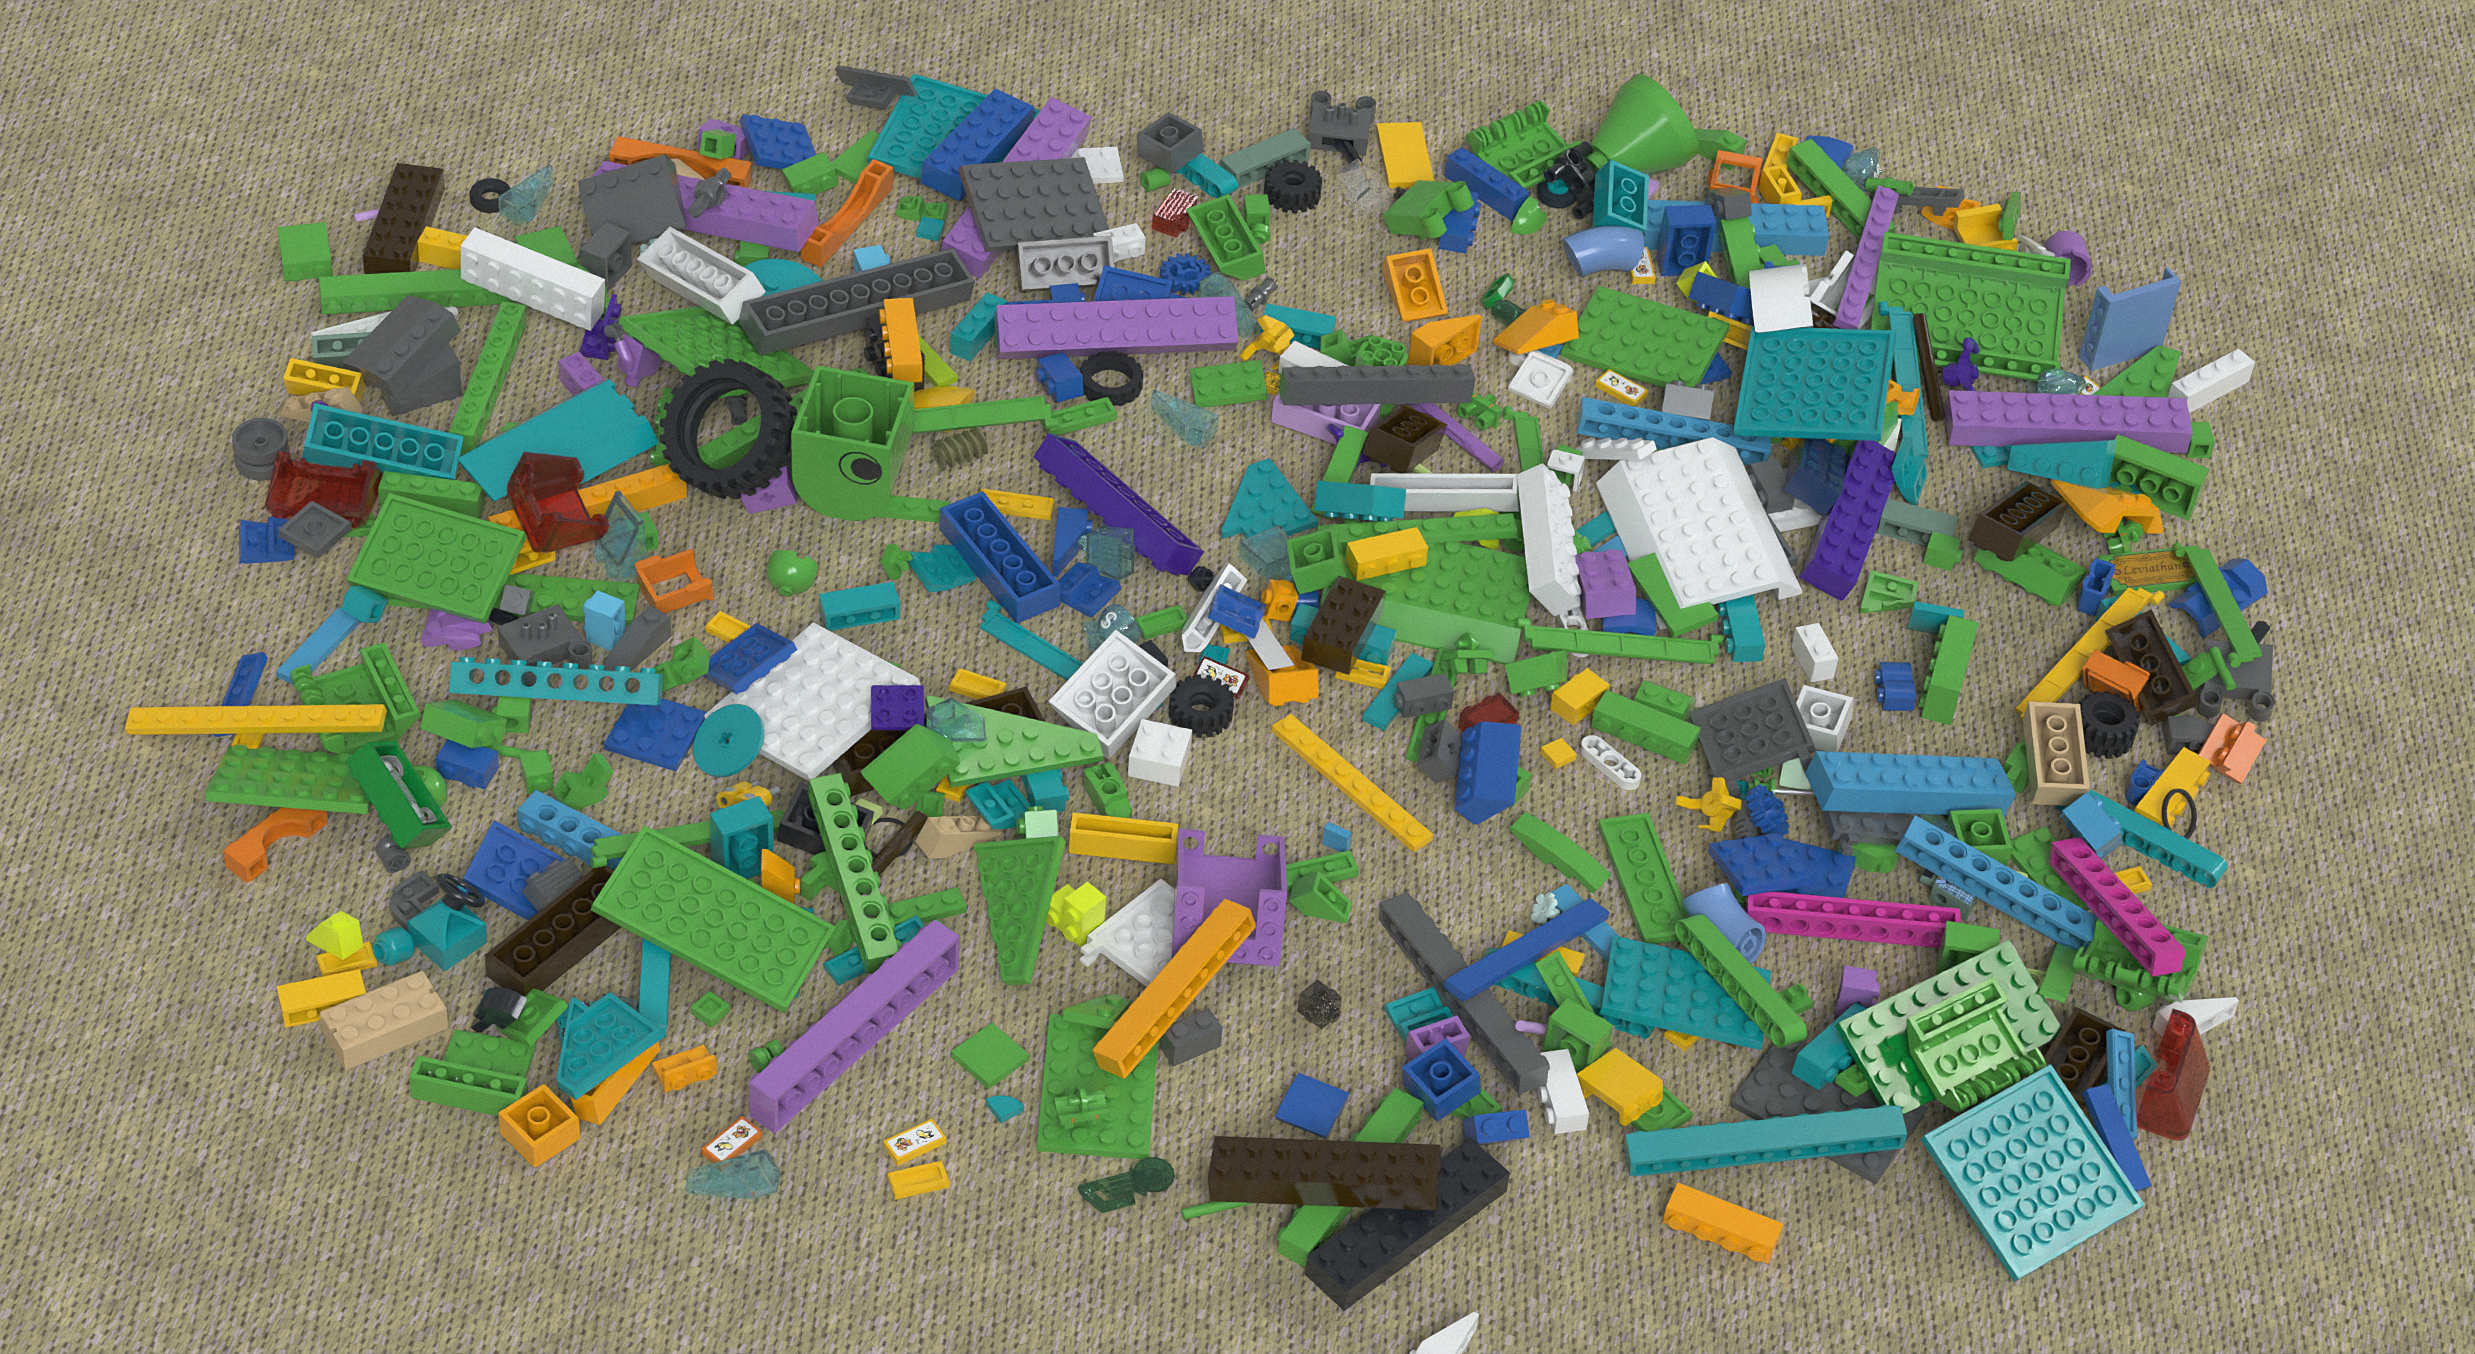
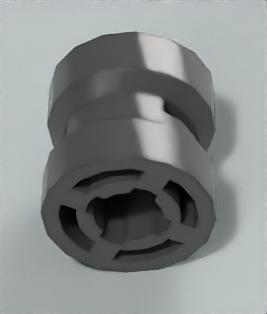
(393, 856)

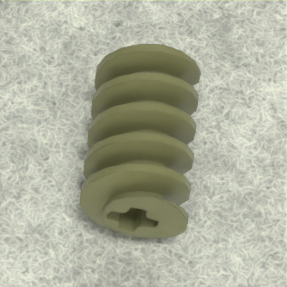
(959, 447)

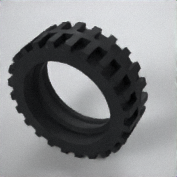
(688, 409)

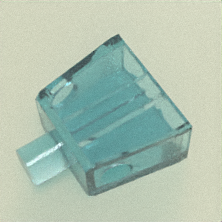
(1110, 551)
(1267, 553)

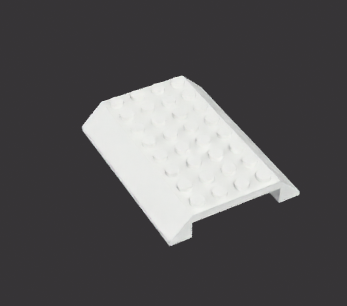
(1700, 521)

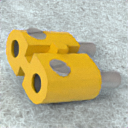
(744, 791)

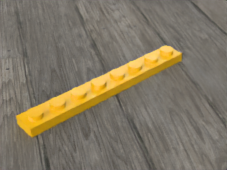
(1352, 783)

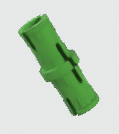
(1897, 186)

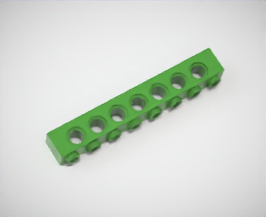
(489, 375)
(832, 790)

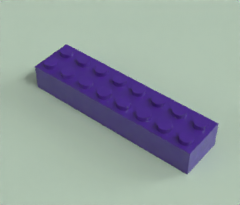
(1117, 504)
(1851, 522)

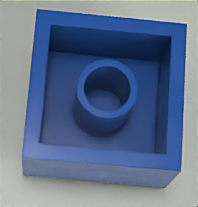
(1441, 1079)

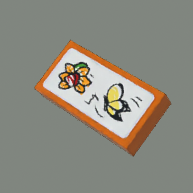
(732, 1141)

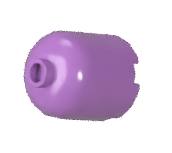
(2072, 246)

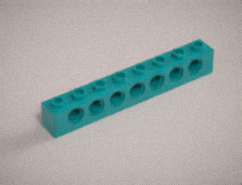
(463, 682)

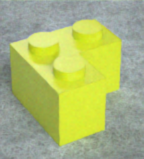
(1077, 912)

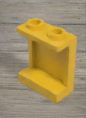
(1981, 227)
(1622, 1085)

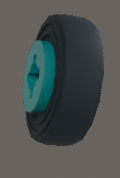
(1555, 194)

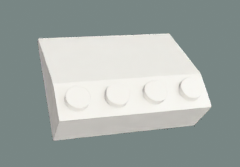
(1114, 692)

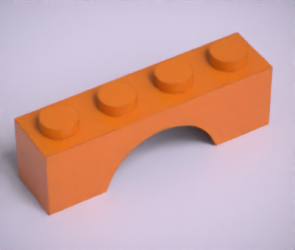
(248, 854)

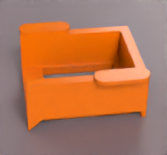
(1737, 160)
(655, 570)
(2107, 674)

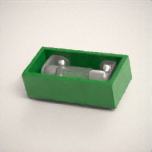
(398, 796)

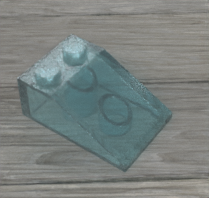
(623, 542)

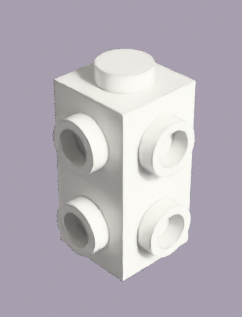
(1126, 240)

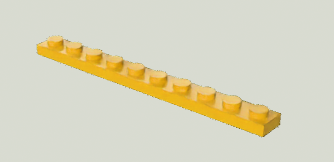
(255, 719)

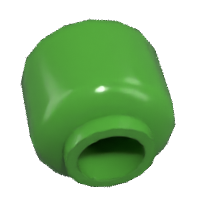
(2132, 999)

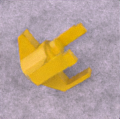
(1273, 339)
(1714, 804)

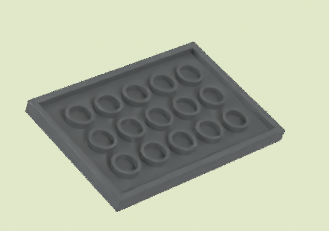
(1032, 201)
(1777, 1092)

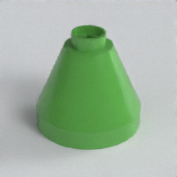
(1644, 130)

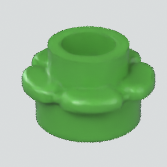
(1261, 233)

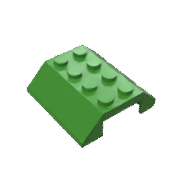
(1520, 145)
(369, 683)
(2113, 963)
(1969, 1047)

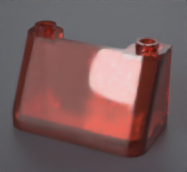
(339, 489)
(549, 504)
(2175, 1094)

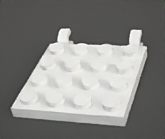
(1137, 935)

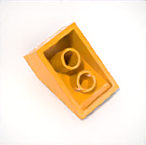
(1414, 285)
(1539, 328)
(1445, 341)
(1288, 683)

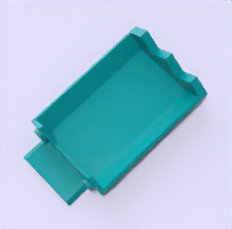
(590, 425)

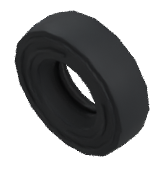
(484, 186)

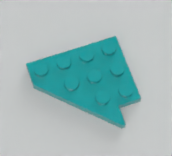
(1265, 502)
(601, 1042)

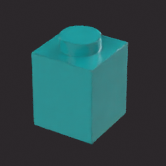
(364, 604)

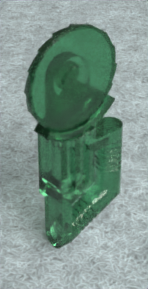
(1148, 1176)

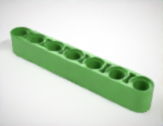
(1740, 980)

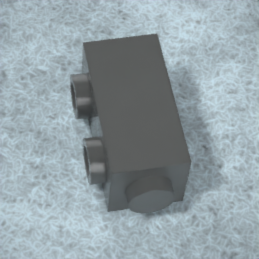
(1424, 695)

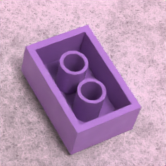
(1605, 584)

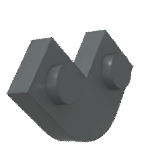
(409, 895)

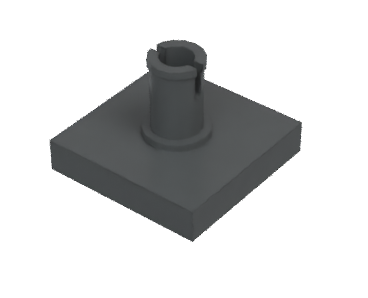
(314, 529)

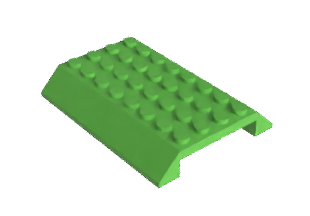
(1986, 293)
(1456, 594)

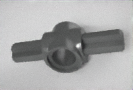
(709, 192)

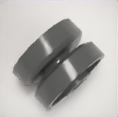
(257, 445)

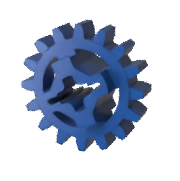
(1185, 272)
(1767, 811)

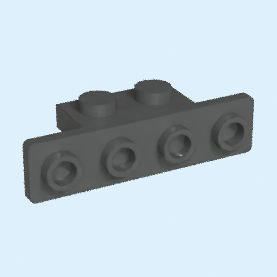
(872, 87)

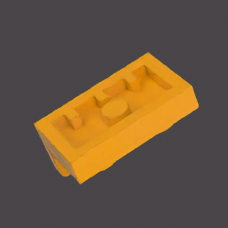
(685, 1068)

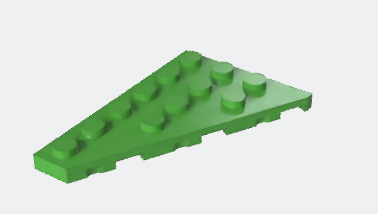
(2146, 377)
(1019, 748)
(1019, 887)

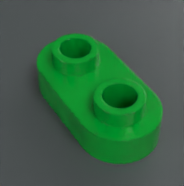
(1497, 290)

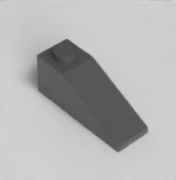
(640, 639)
(2185, 732)

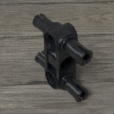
(1577, 175)

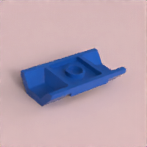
(2245, 584)

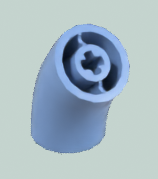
(1604, 249)
(1729, 918)

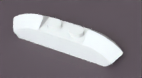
(1199, 628)

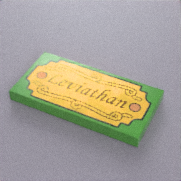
(2150, 571)

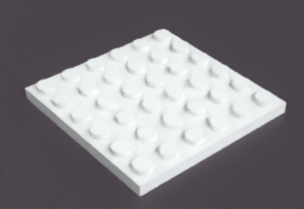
(816, 700)

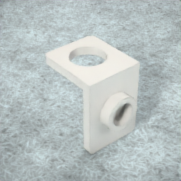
(1568, 463)

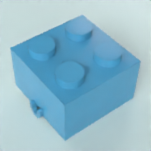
(2090, 823)

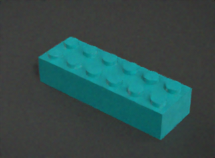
(349, 437)

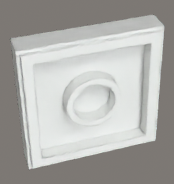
(1540, 379)

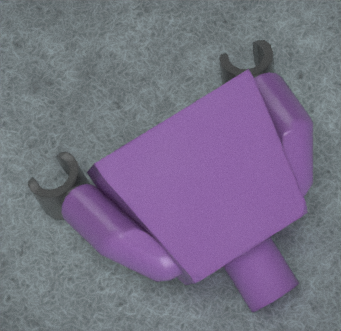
(633, 356)

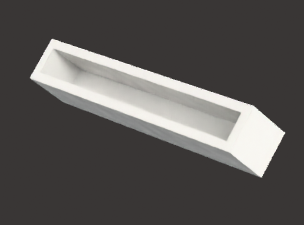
(1454, 491)

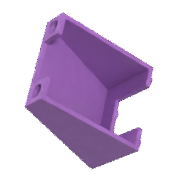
(1251, 882)

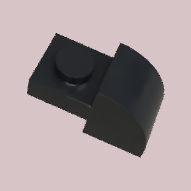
(498, 1007)

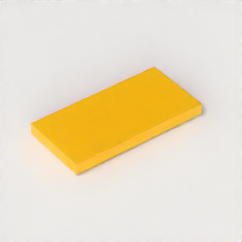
(1404, 153)

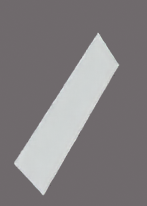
(1269, 648)

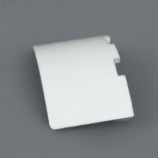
(1830, 292)
(1780, 298)

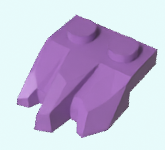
(453, 630)

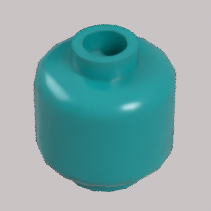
(393, 946)

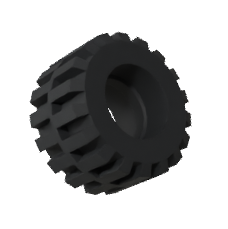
(2108, 724)

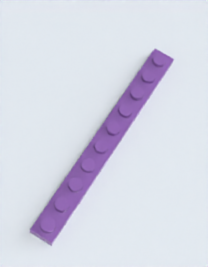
(1866, 259)

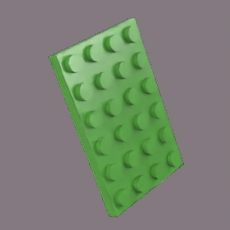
(1645, 339)
(437, 558)
(287, 780)
(1130, 1100)

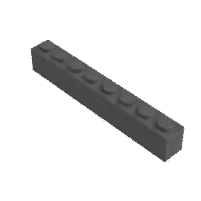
(1376, 384)

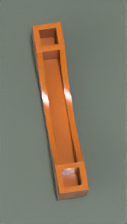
(631, 151)
(869, 191)

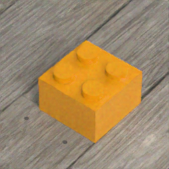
(539, 1125)

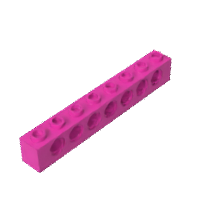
(2117, 907)
(1850, 918)

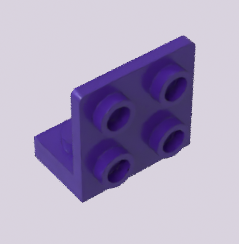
(595, 342)
(897, 706)

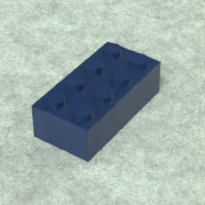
(1816, 473)

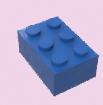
(1685, 238)
(1722, 297)

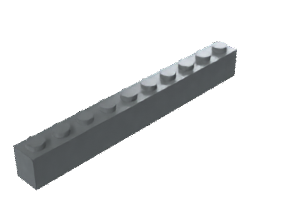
(1481, 1014)

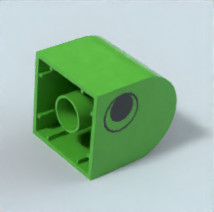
(851, 442)

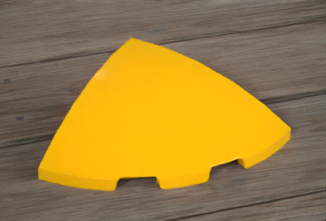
(942, 396)

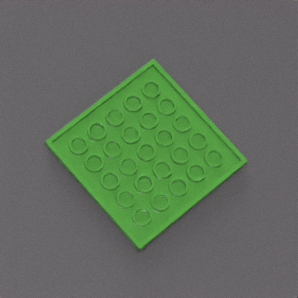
(697, 336)

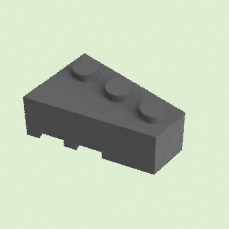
(433, 385)

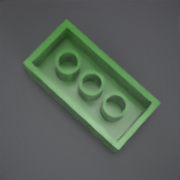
(2163, 477)
(1948, 669)

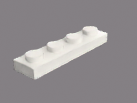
(1616, 449)

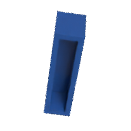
(1490, 184)

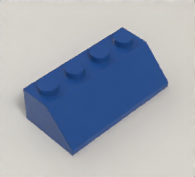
(1487, 770)

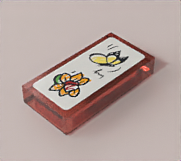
(1232, 677)

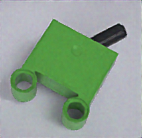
(1424, 206)

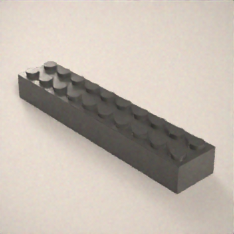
(847, 301)

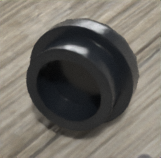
(1200, 578)

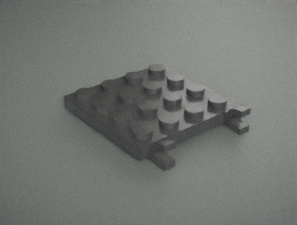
(1753, 733)
(1866, 828)

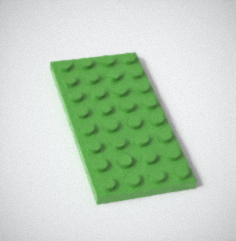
(713, 918)

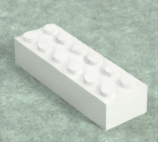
(700, 274)
(532, 279)
(1549, 540)

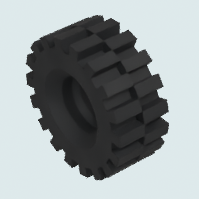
(1281, 192)
(1201, 692)

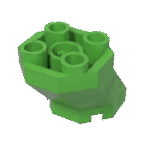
(1382, 352)

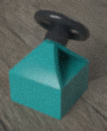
(449, 928)

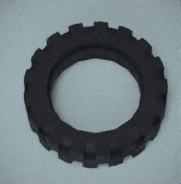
(1115, 362)

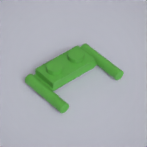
(2207, 666)

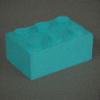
(1620, 197)
(1360, 499)
(740, 835)

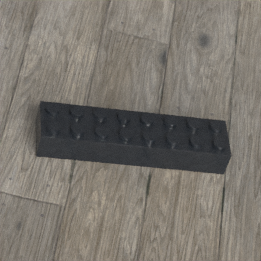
(1392, 1238)

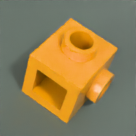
(1279, 600)

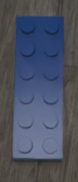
(979, 139)
(1000, 557)

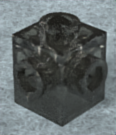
(1319, 1004)

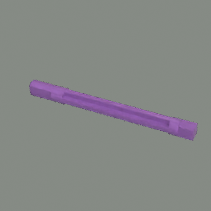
(1462, 436)

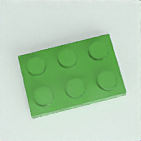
(1228, 384)
(490, 1053)

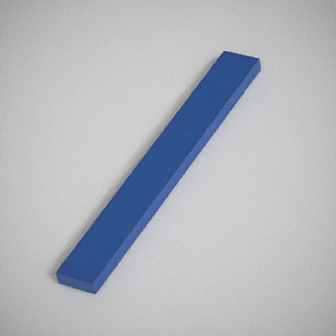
(1526, 949)

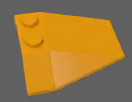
(2107, 506)

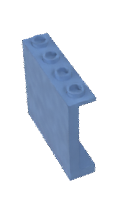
(2128, 322)

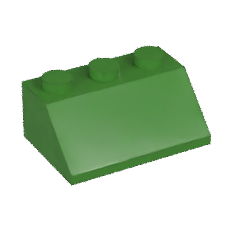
(911, 766)

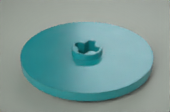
(746, 737)

